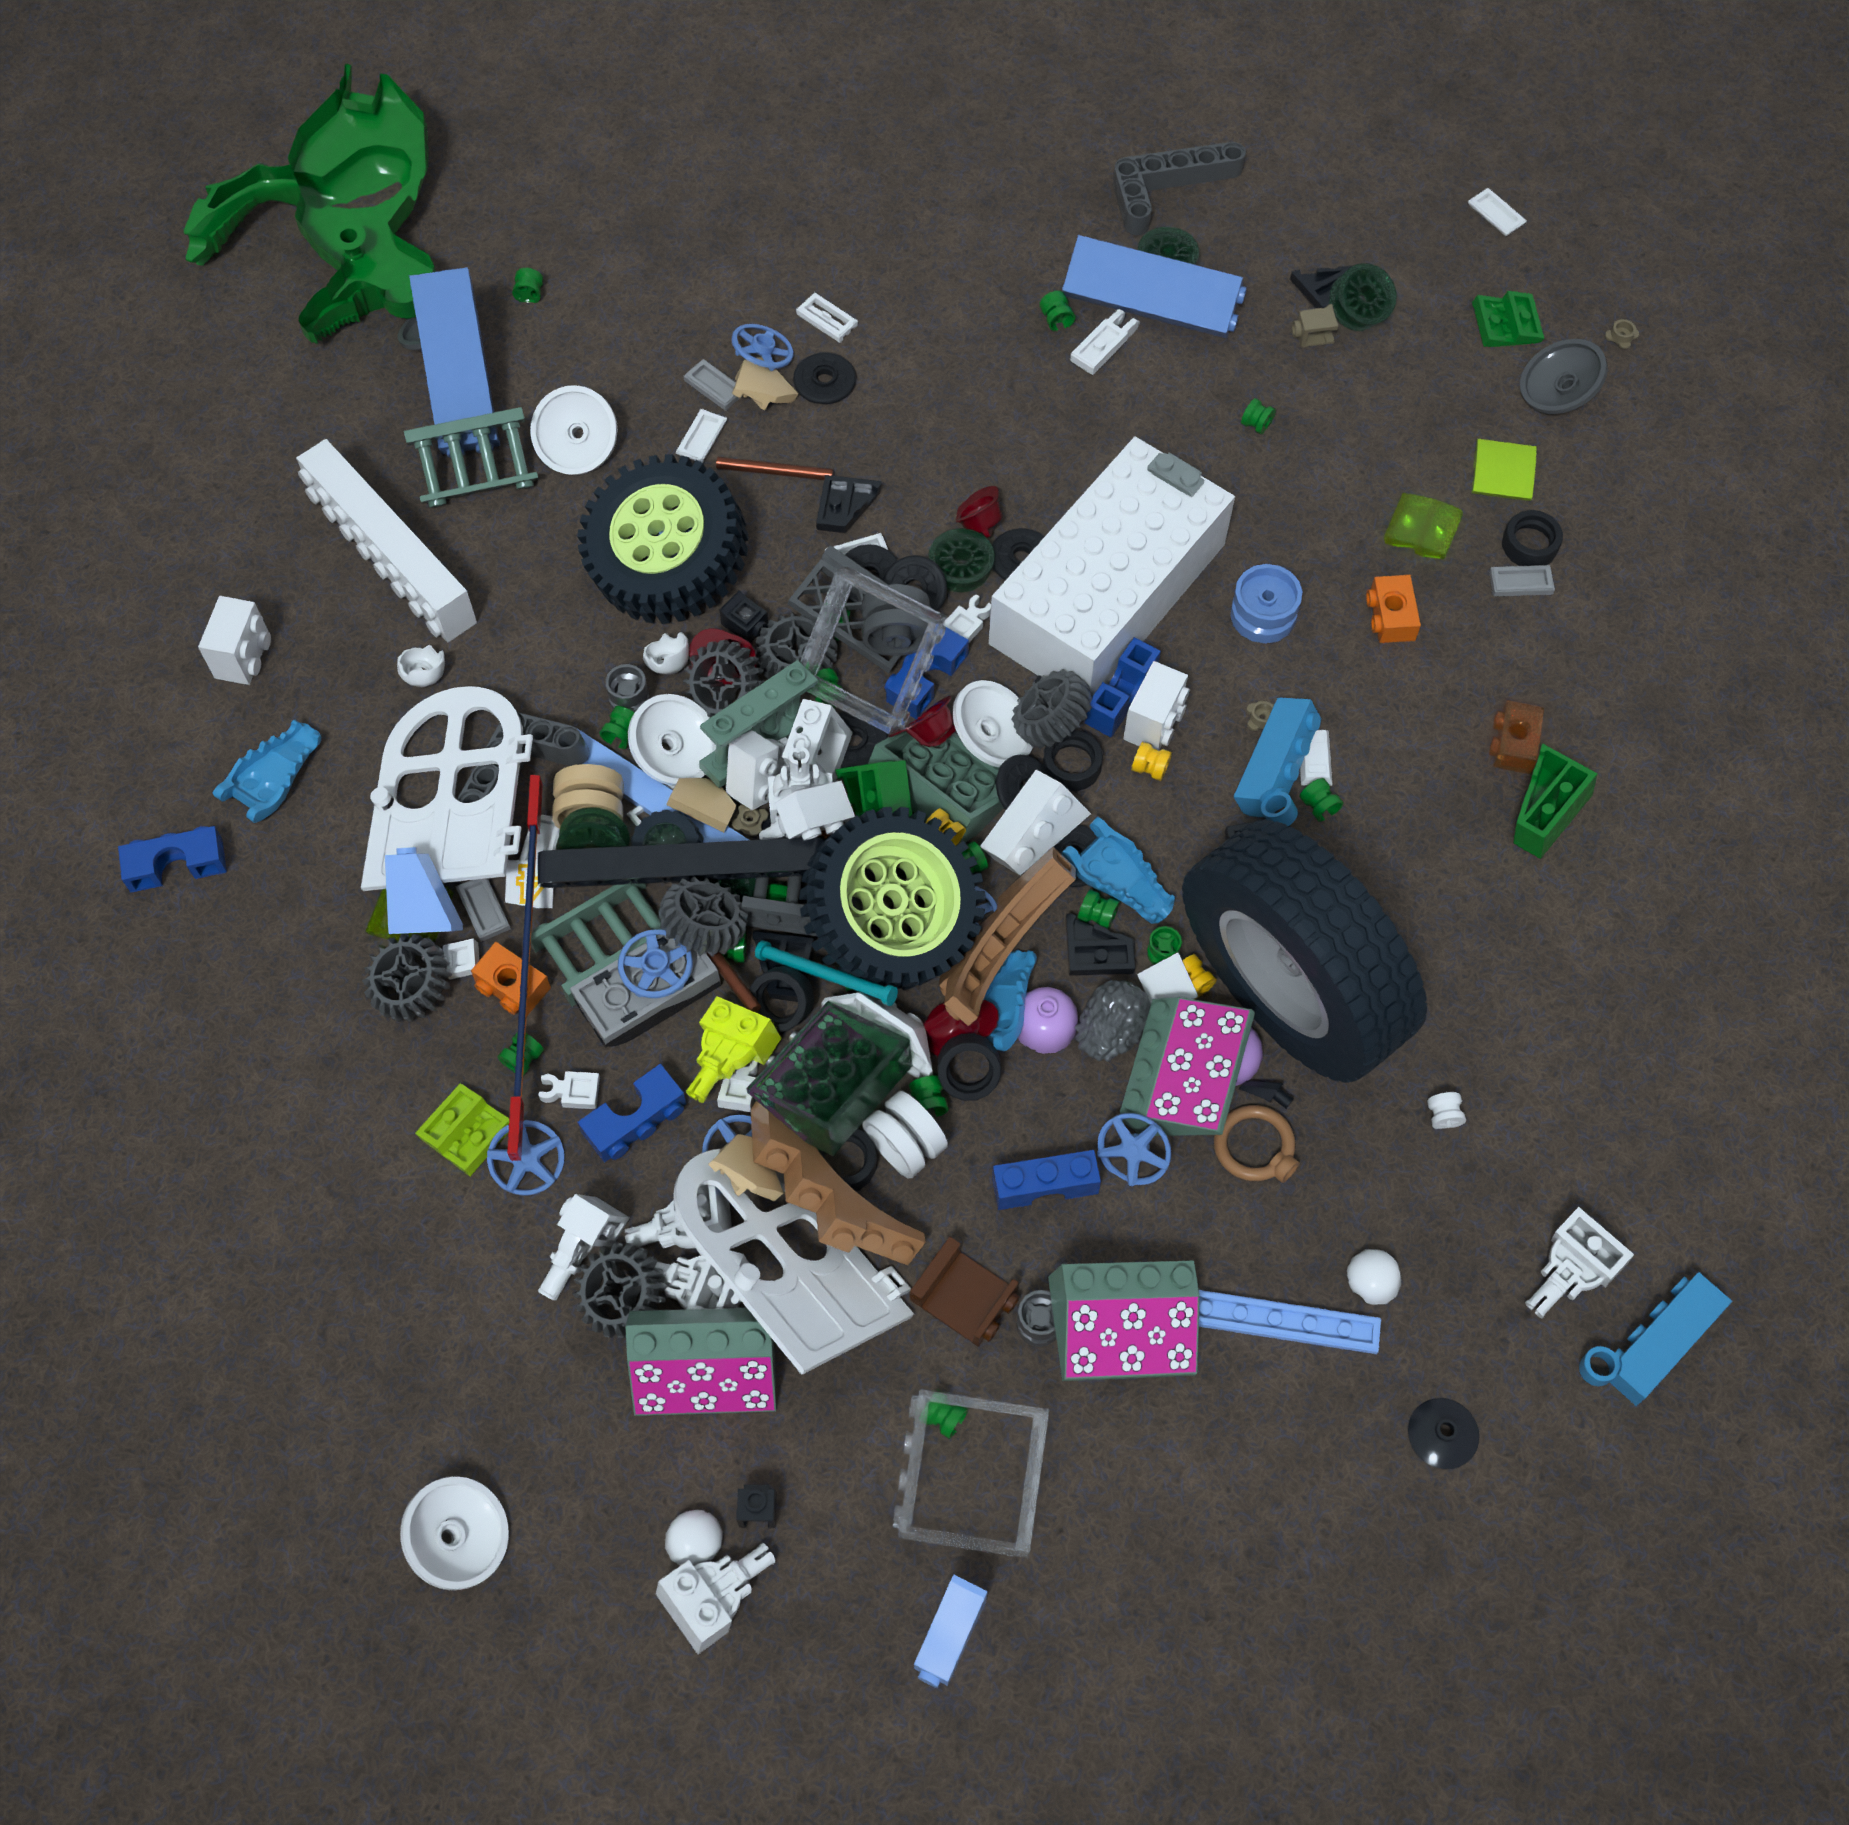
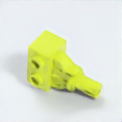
(730, 1042)

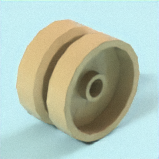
(586, 787)

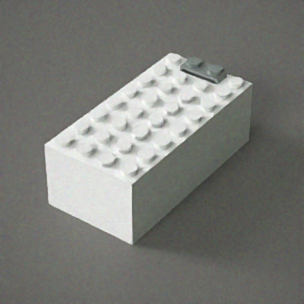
(1111, 566)

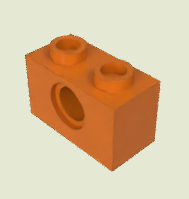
(1398, 595)
(500, 965)

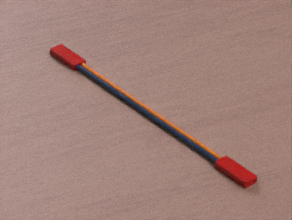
(516, 1103)

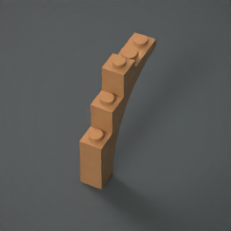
(1015, 913)
(812, 1184)

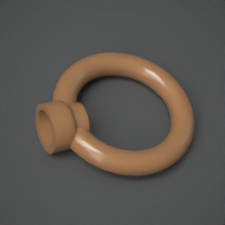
(1282, 1164)

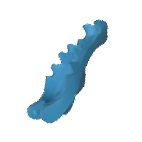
(267, 774)
(1118, 869)
(1008, 996)

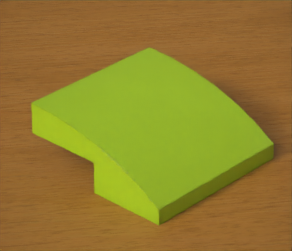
(1504, 469)
(463, 1129)

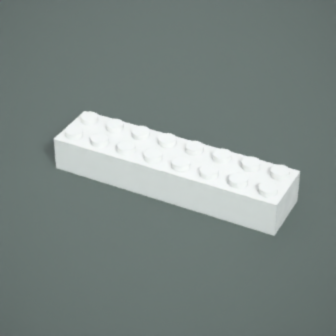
(386, 541)

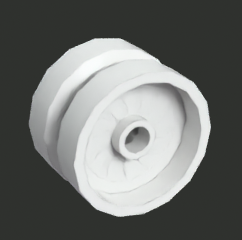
(905, 1134)

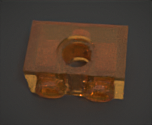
(1526, 724)

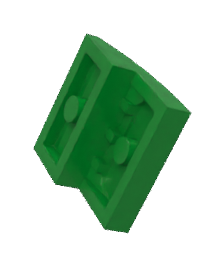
(1508, 319)

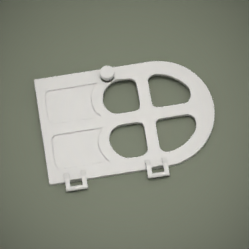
(460, 837)
(816, 1305)

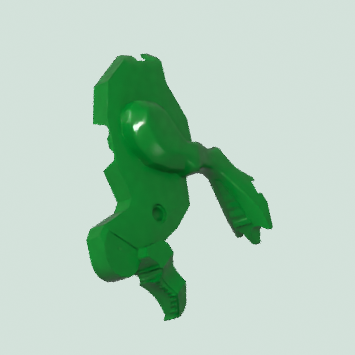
(338, 154)

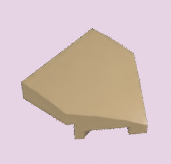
(762, 385)
(702, 801)
(737, 1163)

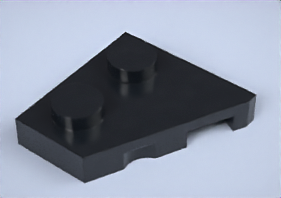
(792, 944)

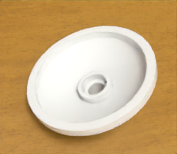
(555, 427)
(984, 722)
(677, 723)
(476, 1530)

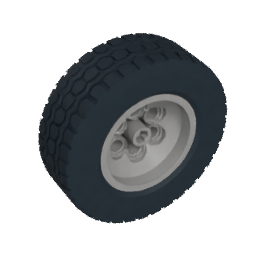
(1305, 950)

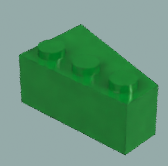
(877, 786)
(1552, 801)

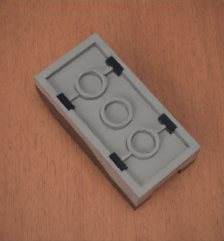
(620, 1014)

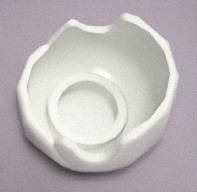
(673, 651)
(411, 664)
(1374, 1276)
(693, 1537)

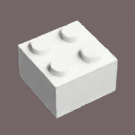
(234, 640)
(1157, 706)

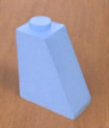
(417, 895)
(950, 1631)

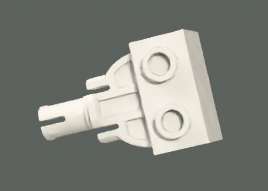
(749, 766)
(798, 779)
(810, 812)
(586, 1224)
(667, 1228)
(1582, 1257)
(697, 1283)
(708, 1596)

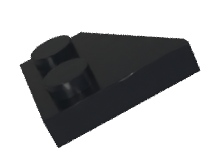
(1317, 285)
(844, 502)
(1097, 950)

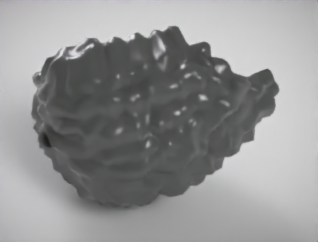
(1112, 1020)

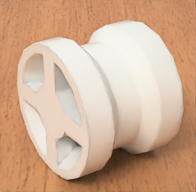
(1446, 1110)

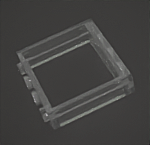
(824, 630)
(909, 1477)

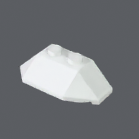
(894, 1020)

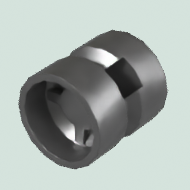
(626, 687)
(1036, 1319)

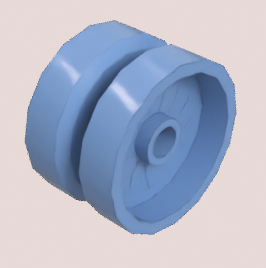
(1266, 603)

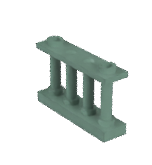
(480, 427)
(765, 710)
(574, 920)

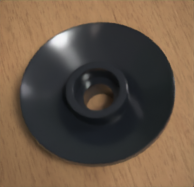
(1432, 1445)

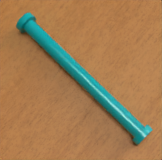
(886, 994)

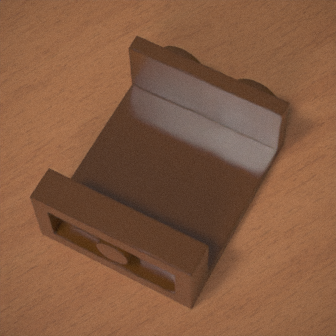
(964, 1294)

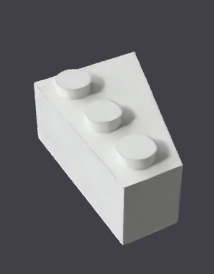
(1034, 823)

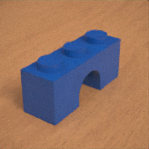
(947, 658)
(1113, 700)
(145, 859)
(613, 1133)
(1065, 1174)

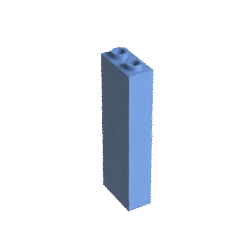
(1154, 286)
(452, 351)

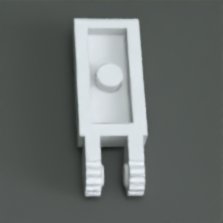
(1103, 342)

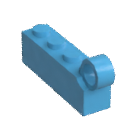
(1278, 760)
(1662, 1343)

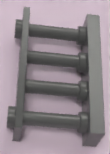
(783, 915)

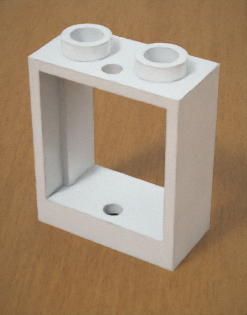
(822, 733)

